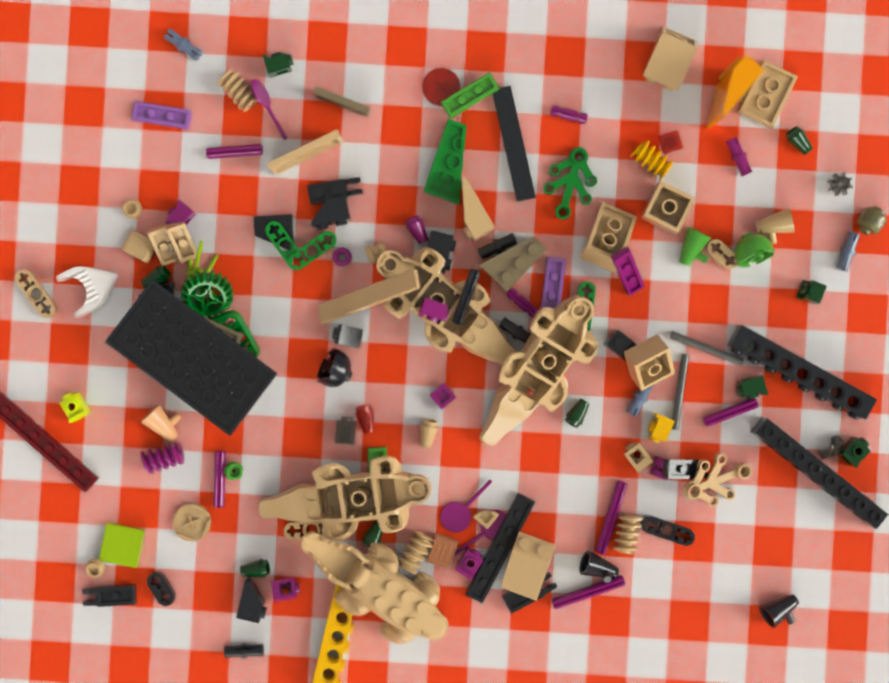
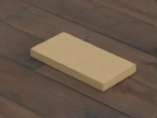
(305, 152)

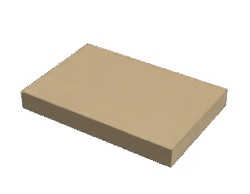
(767, 95)

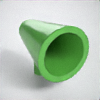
(692, 247)

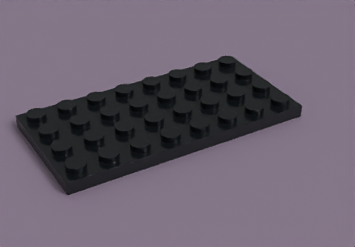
(191, 357)

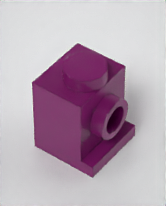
(181, 213)
(433, 310)
(463, 568)
(279, 585)

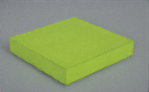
(122, 545)

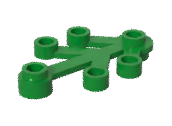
(571, 180)

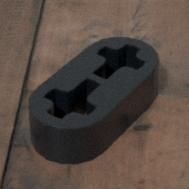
(157, 591)

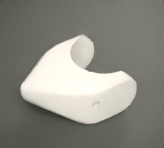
(97, 284)

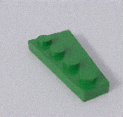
(446, 170)

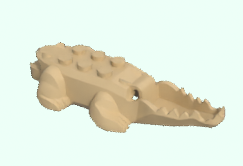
(478, 334)
(555, 342)
(351, 498)
(402, 603)

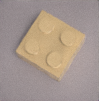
(667, 207)
(649, 362)

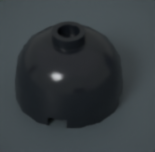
(335, 369)

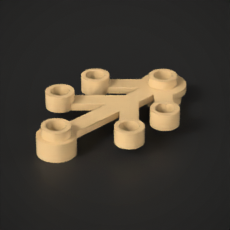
(713, 480)

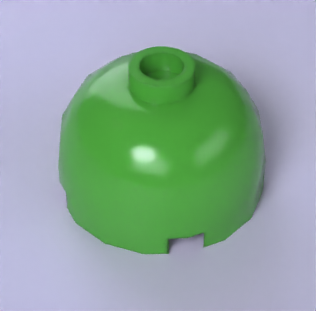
(753, 249)

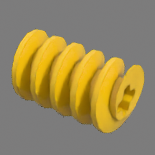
(652, 159)

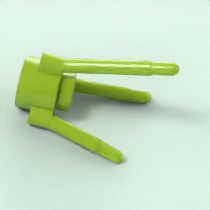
(192, 269)

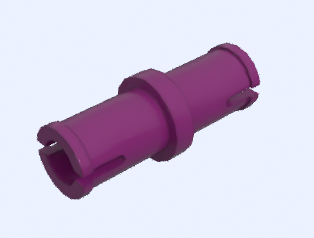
(739, 156)

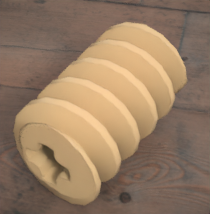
(237, 90)
(629, 530)
(415, 551)

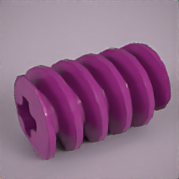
(163, 458)

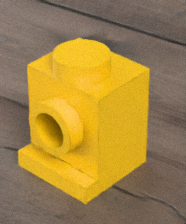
(660, 428)

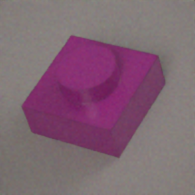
(442, 396)

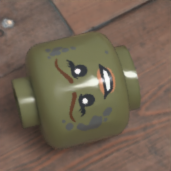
(872, 220)

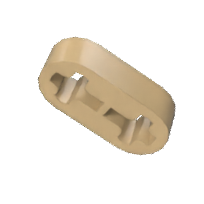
(719, 257)

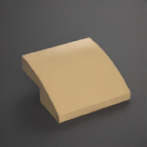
(172, 243)

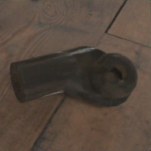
(834, 448)

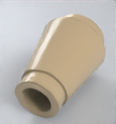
(428, 431)

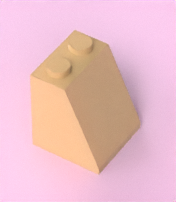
(670, 59)

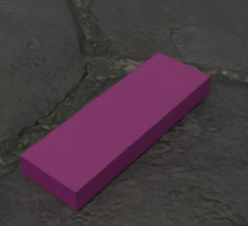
(627, 271)

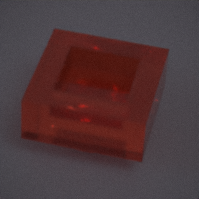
(670, 142)

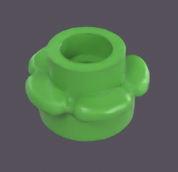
(238, 470)

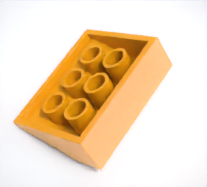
(732, 86)

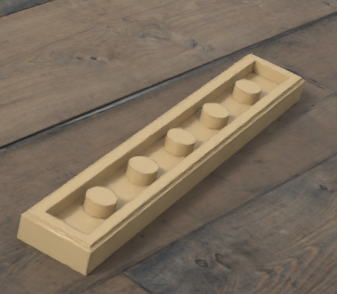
(369, 296)

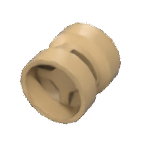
(374, 252)

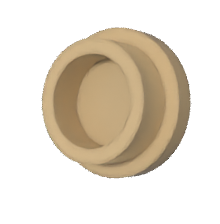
(132, 208)
(95, 568)

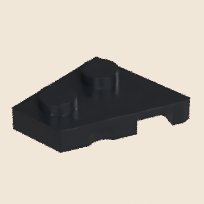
(285, 220)

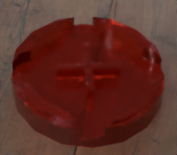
(439, 85)

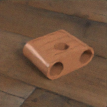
(442, 550)

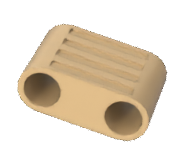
(138, 246)

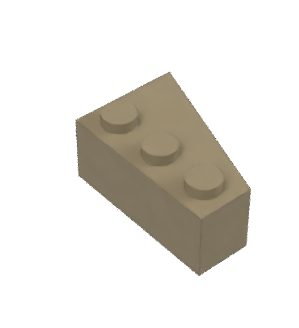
(513, 263)

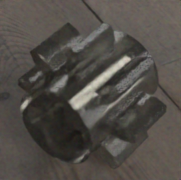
(845, 181)

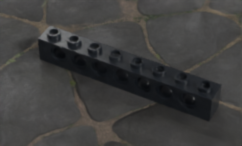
(862, 401)
(819, 473)

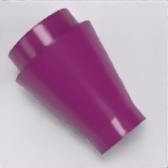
(417, 229)

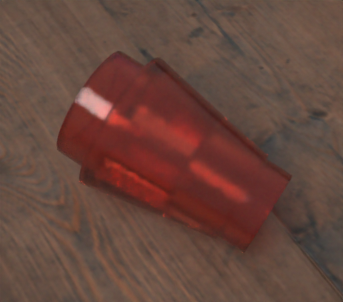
(365, 418)

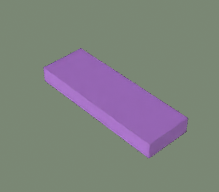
(161, 115)
(553, 282)

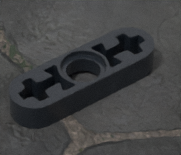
(682, 530)

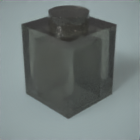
(346, 430)

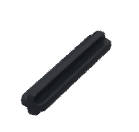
(466, 296)

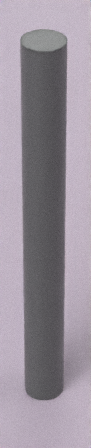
(706, 348)
(680, 391)

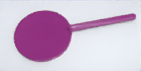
(263, 98)
(456, 515)
(489, 533)

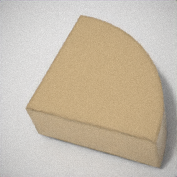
(486, 517)

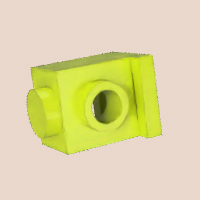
(81, 408)

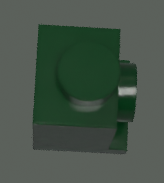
(278, 64)
(811, 291)
(751, 387)
(848, 451)

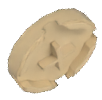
(192, 522)

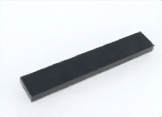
(513, 144)
(500, 548)

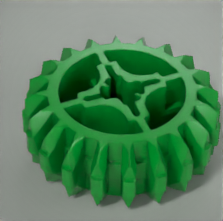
(198, 285)

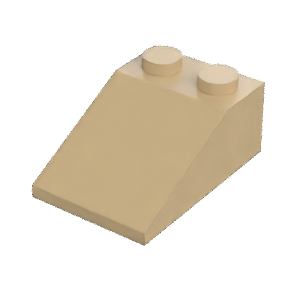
(475, 217)
(607, 236)
(528, 566)

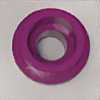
(337, 252)

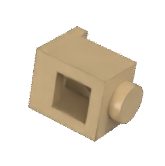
(641, 462)

